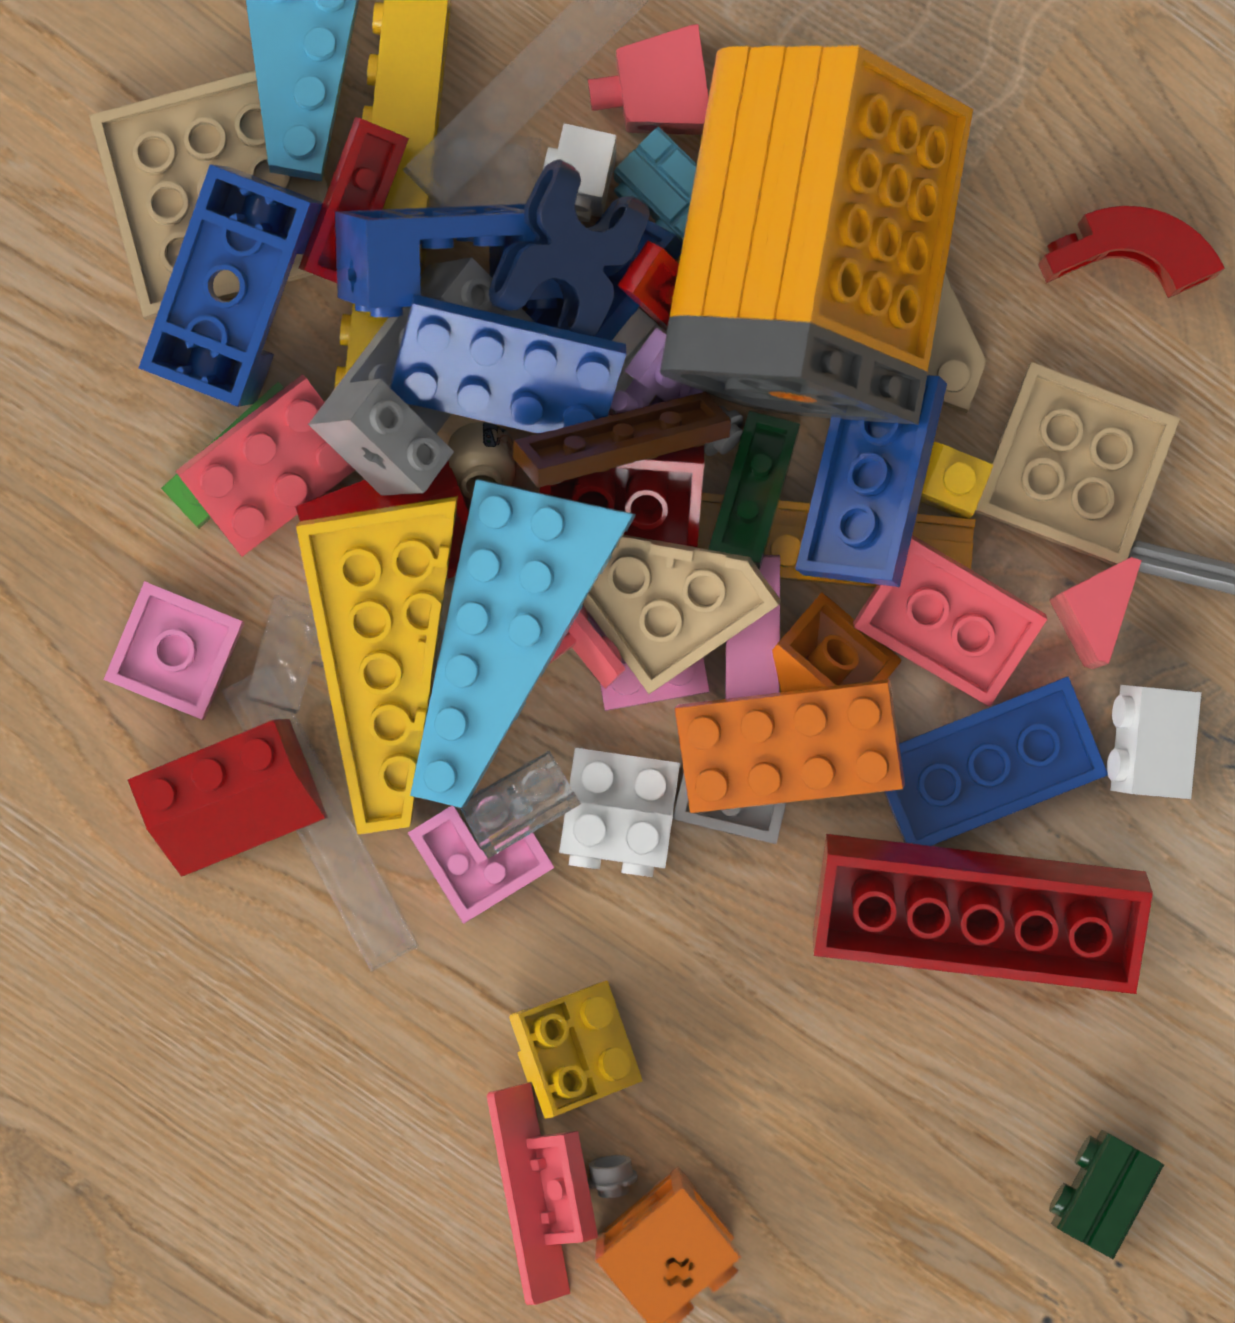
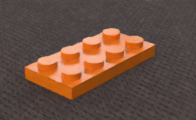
(790, 746)

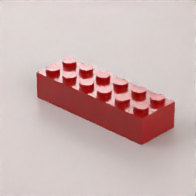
(981, 913)

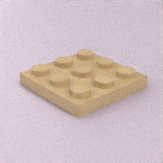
(1077, 464)

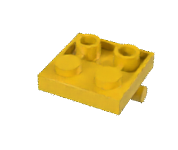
(575, 1049)

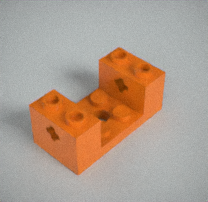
(663, 1243)

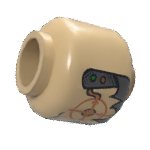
(481, 453)

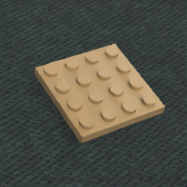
(158, 161)

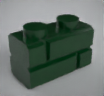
(1105, 1193)

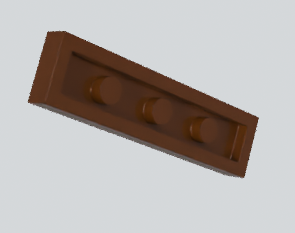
(621, 439)

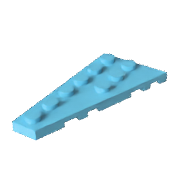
(511, 604)

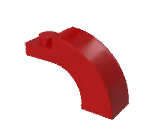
(1140, 234)

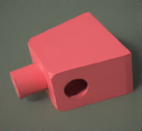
(657, 84)

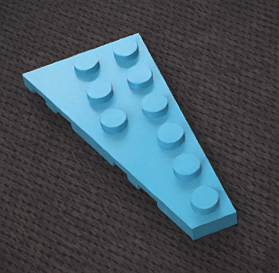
(299, 76)

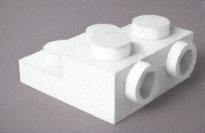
(621, 812)

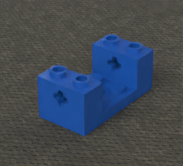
(255, 234)
(382, 250)

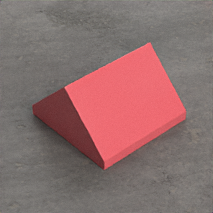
(1095, 611)

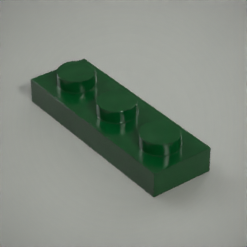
(755, 486)

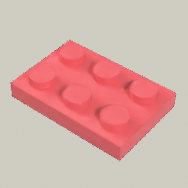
(265, 467)
(952, 622)

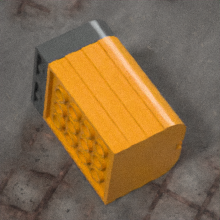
(817, 234)

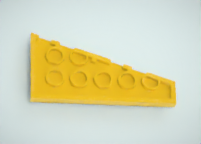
(377, 619)

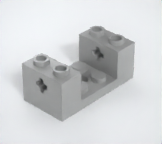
(370, 424)

